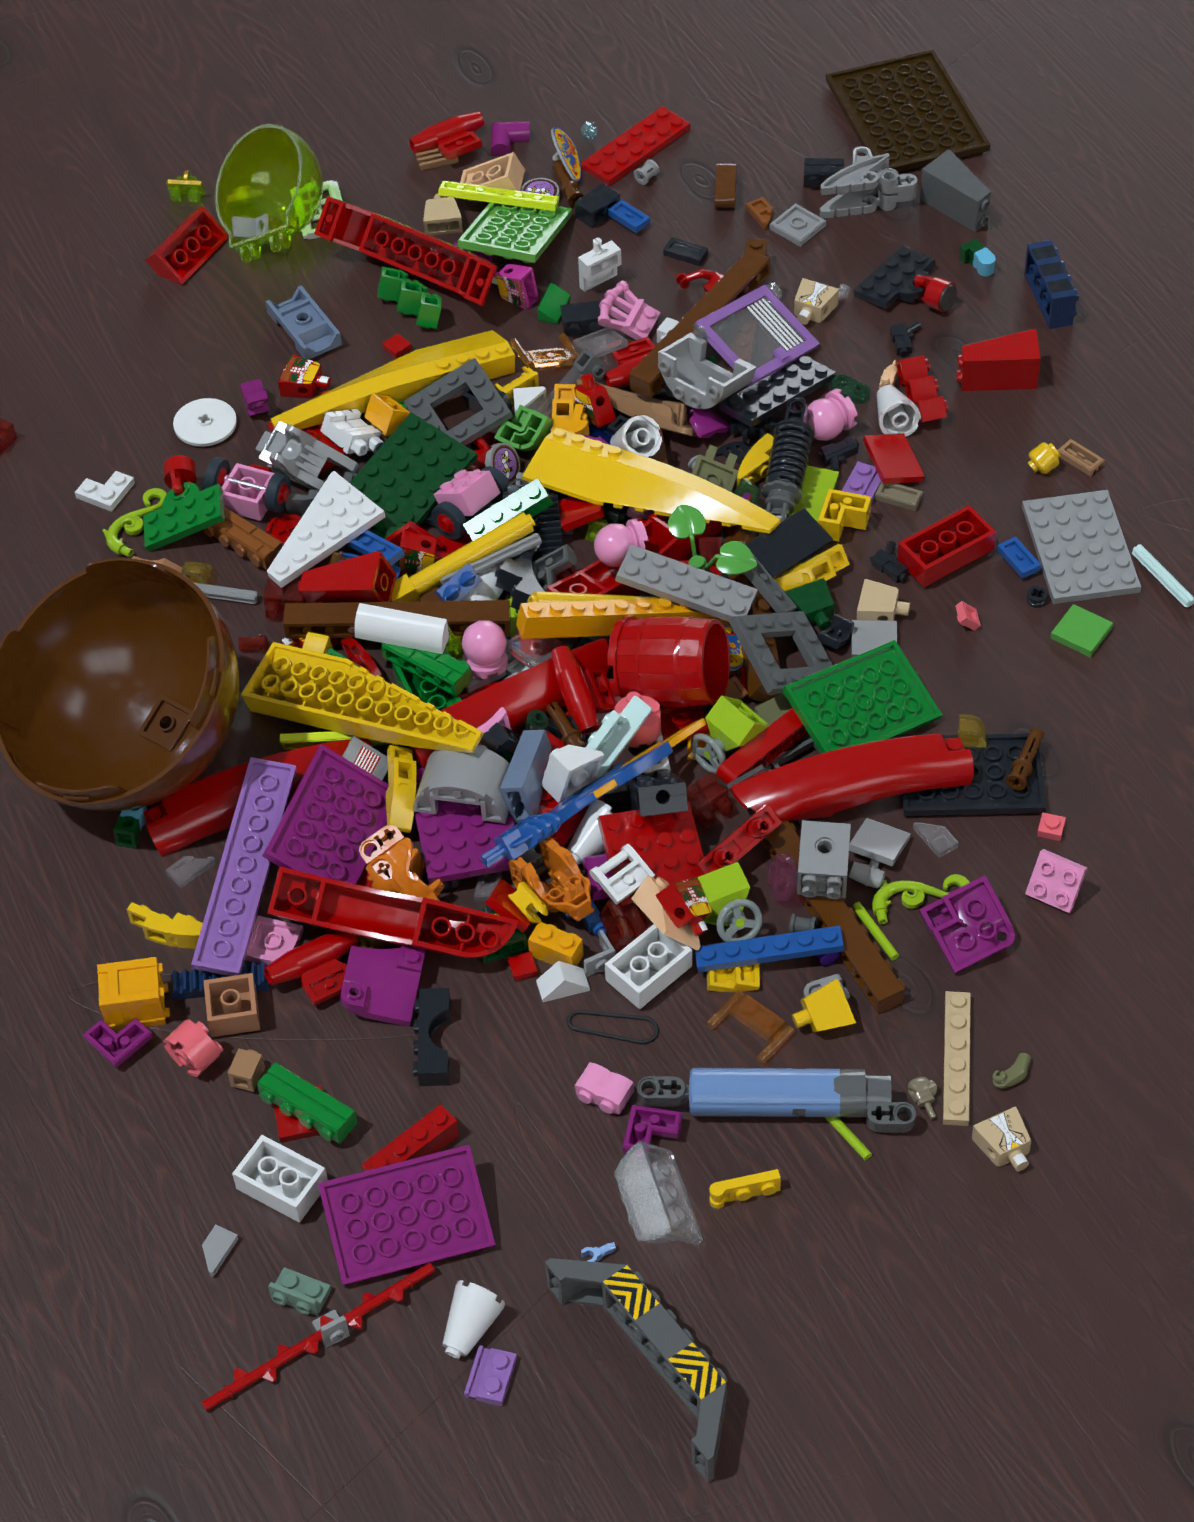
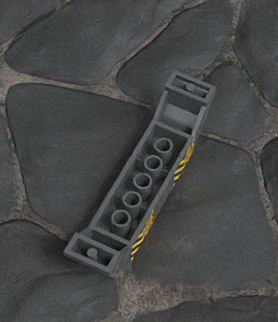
(658, 1339)

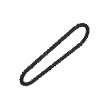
(610, 1035)

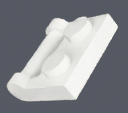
(627, 879)

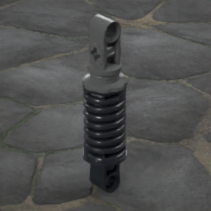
(788, 460)

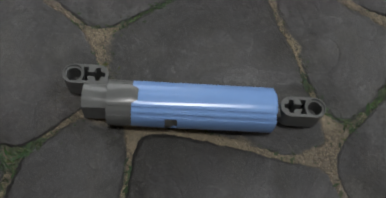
(783, 1094)

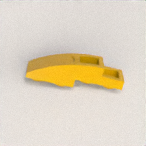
(756, 460)
(821, 566)
(401, 789)
(160, 928)

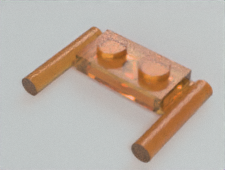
(547, 358)
(757, 1019)

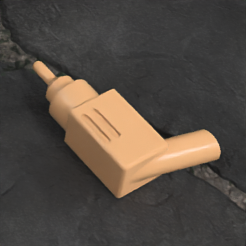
(889, 375)

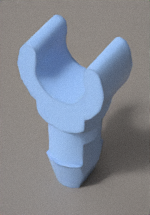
(598, 1252)

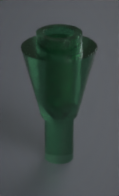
(536, 720)

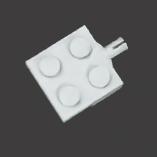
(598, 264)

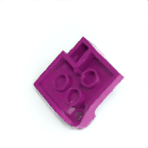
(968, 924)
(383, 983)

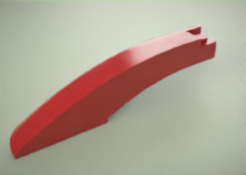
(601, 578)
(521, 693)
(211, 802)

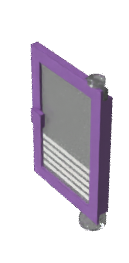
(757, 331)

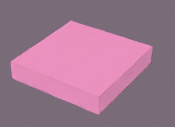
(272, 939)

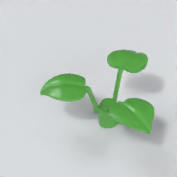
(734, 556)

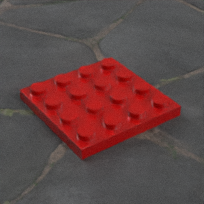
(663, 841)

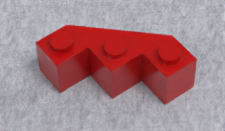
(921, 388)

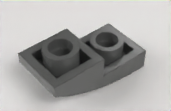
(299, 503)

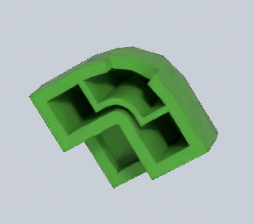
(525, 430)

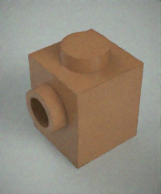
(246, 1069)

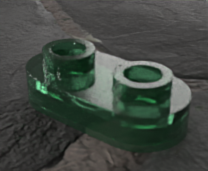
(855, 390)

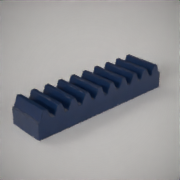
(191, 984)

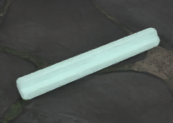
(1163, 576)

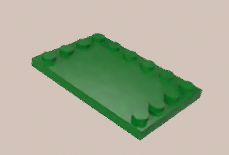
(862, 700)

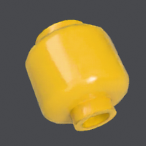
(1044, 458)

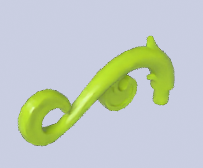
(134, 519)
(913, 901)

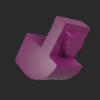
(254, 397)

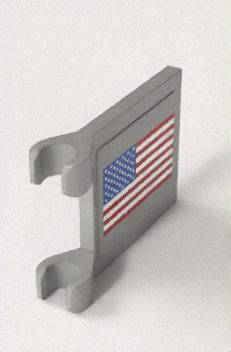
(366, 758)

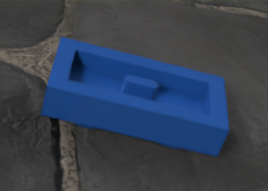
(628, 216)
(1018, 557)

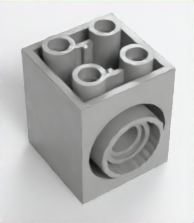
(823, 859)

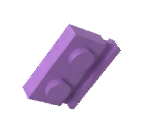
(863, 480)
(490, 1375)

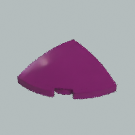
(707, 422)

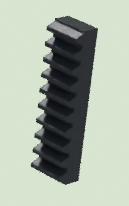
(550, 527)

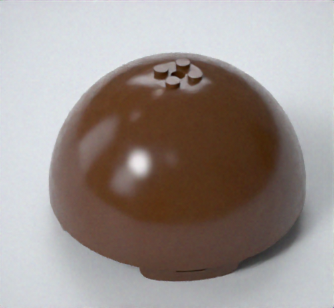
(100, 677)

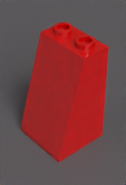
(1000, 363)
(351, 580)

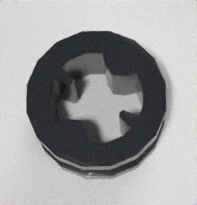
(1036, 591)

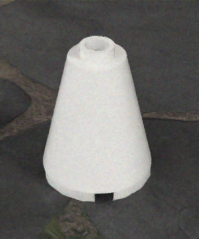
(896, 412)
(638, 436)
(587, 838)
(469, 1318)

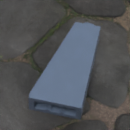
(524, 776)

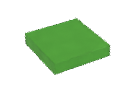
(1081, 630)

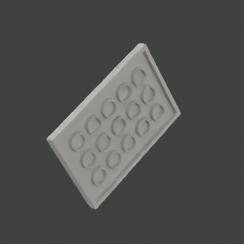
(1080, 547)

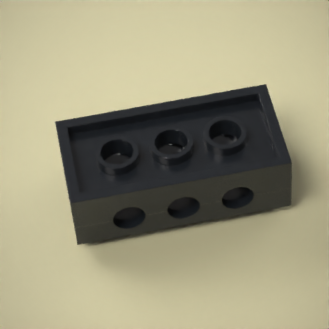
(657, 793)

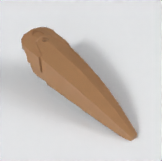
(667, 414)

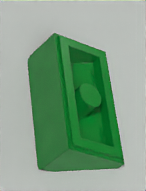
(549, 308)

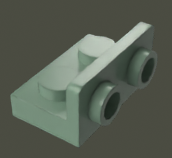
(299, 1292)

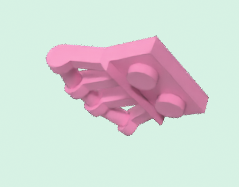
(640, 317)

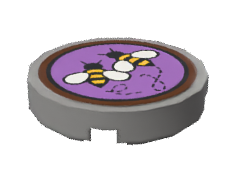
(541, 186)
(505, 459)

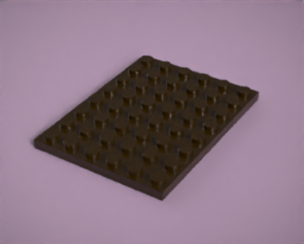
(907, 110)

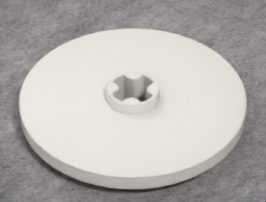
(205, 422)

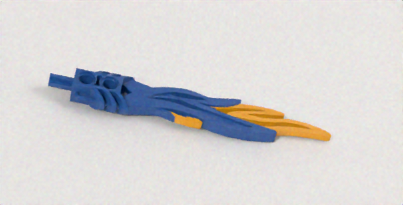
(539, 827)

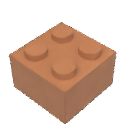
(231, 1005)

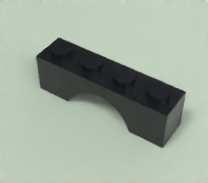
(433, 1062)

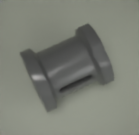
(801, 924)

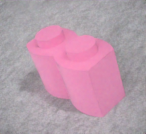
(604, 1088)

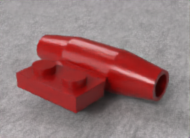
(450, 136)
(627, 359)
(582, 691)
(316, 966)

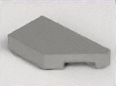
(217, 1247)

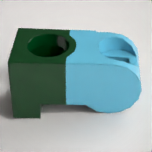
(978, 257)
(129, 827)

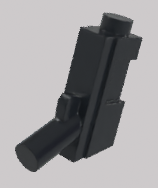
(901, 337)
(836, 453)
(887, 562)

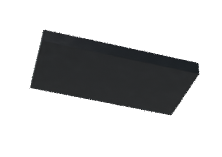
(789, 543)

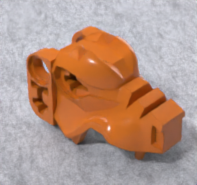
(401, 862)
(569, 888)

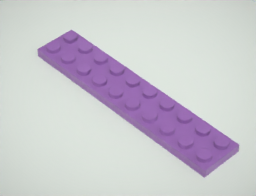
(243, 869)

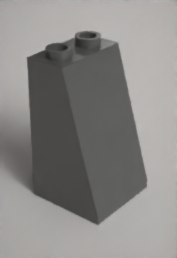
(955, 191)

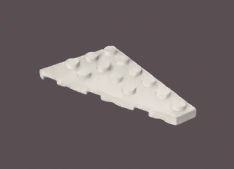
(329, 523)

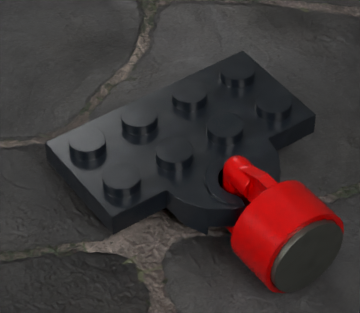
(906, 278)

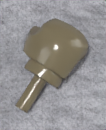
(922, 1092)

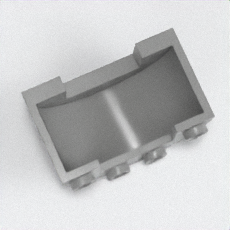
(696, 378)
(464, 779)

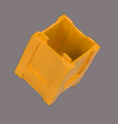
(132, 992)

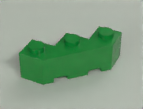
(410, 297)

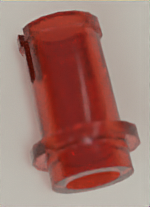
(253, 643)

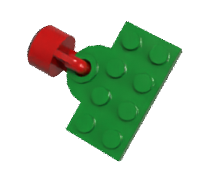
(184, 506)

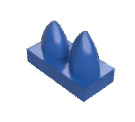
(459, 584)

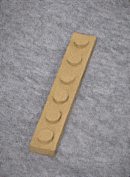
(956, 1059)

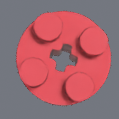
(651, 728)
(192, 1047)

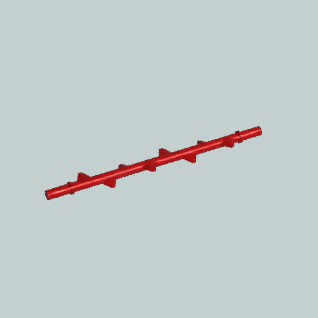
(310, 1344)

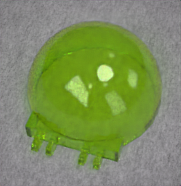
(270, 175)

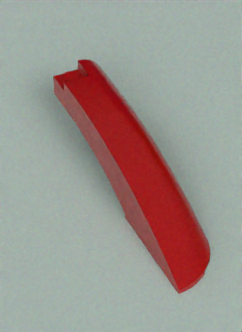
(857, 776)
(388, 915)

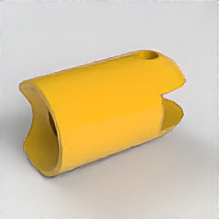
(528, 902)

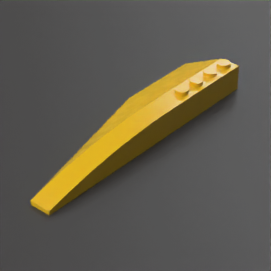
(406, 377)
(620, 477)
(351, 701)

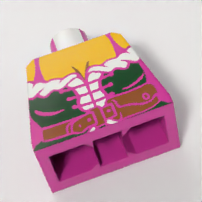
(517, 285)

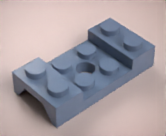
(310, 336)

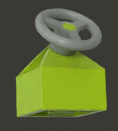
(731, 727)
(727, 895)

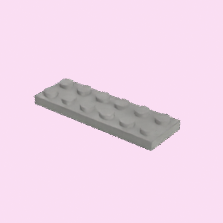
(685, 584)

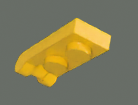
(744, 1188)

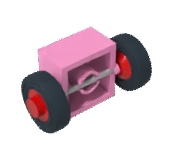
(248, 489)
(465, 497)

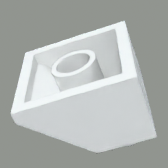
(570, 770)

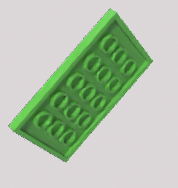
(514, 231)

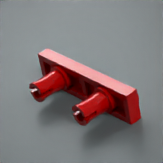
(740, 841)

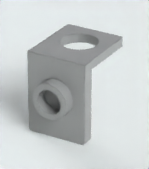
(249, 227)
(597, 962)
(333, 1331)

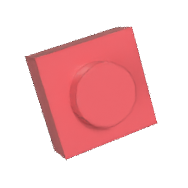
(967, 616)
(1051, 826)

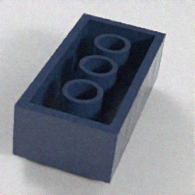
(1050, 284)

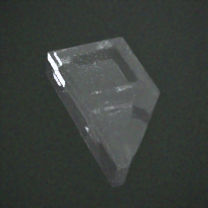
(936, 837)
(188, 869)

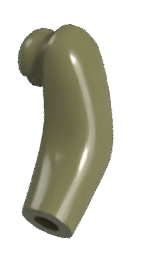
(1014, 1074)

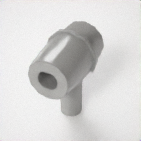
(867, 874)

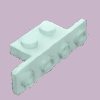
(618, 731)

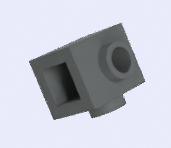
(591, 364)

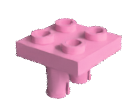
(1056, 880)

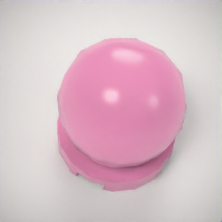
(831, 415)
(615, 539)
(485, 649)

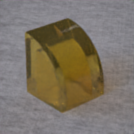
(197, 571)
(971, 731)

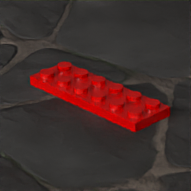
(635, 146)

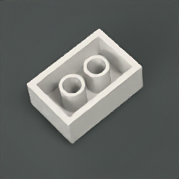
(647, 966)
(279, 1178)

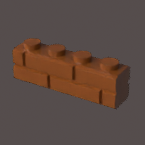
(245, 539)

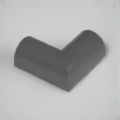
(552, 564)

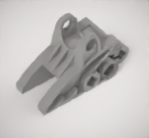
(862, 181)
(299, 455)

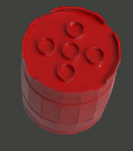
(670, 660)

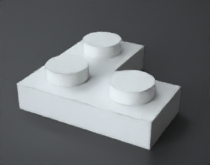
(106, 495)

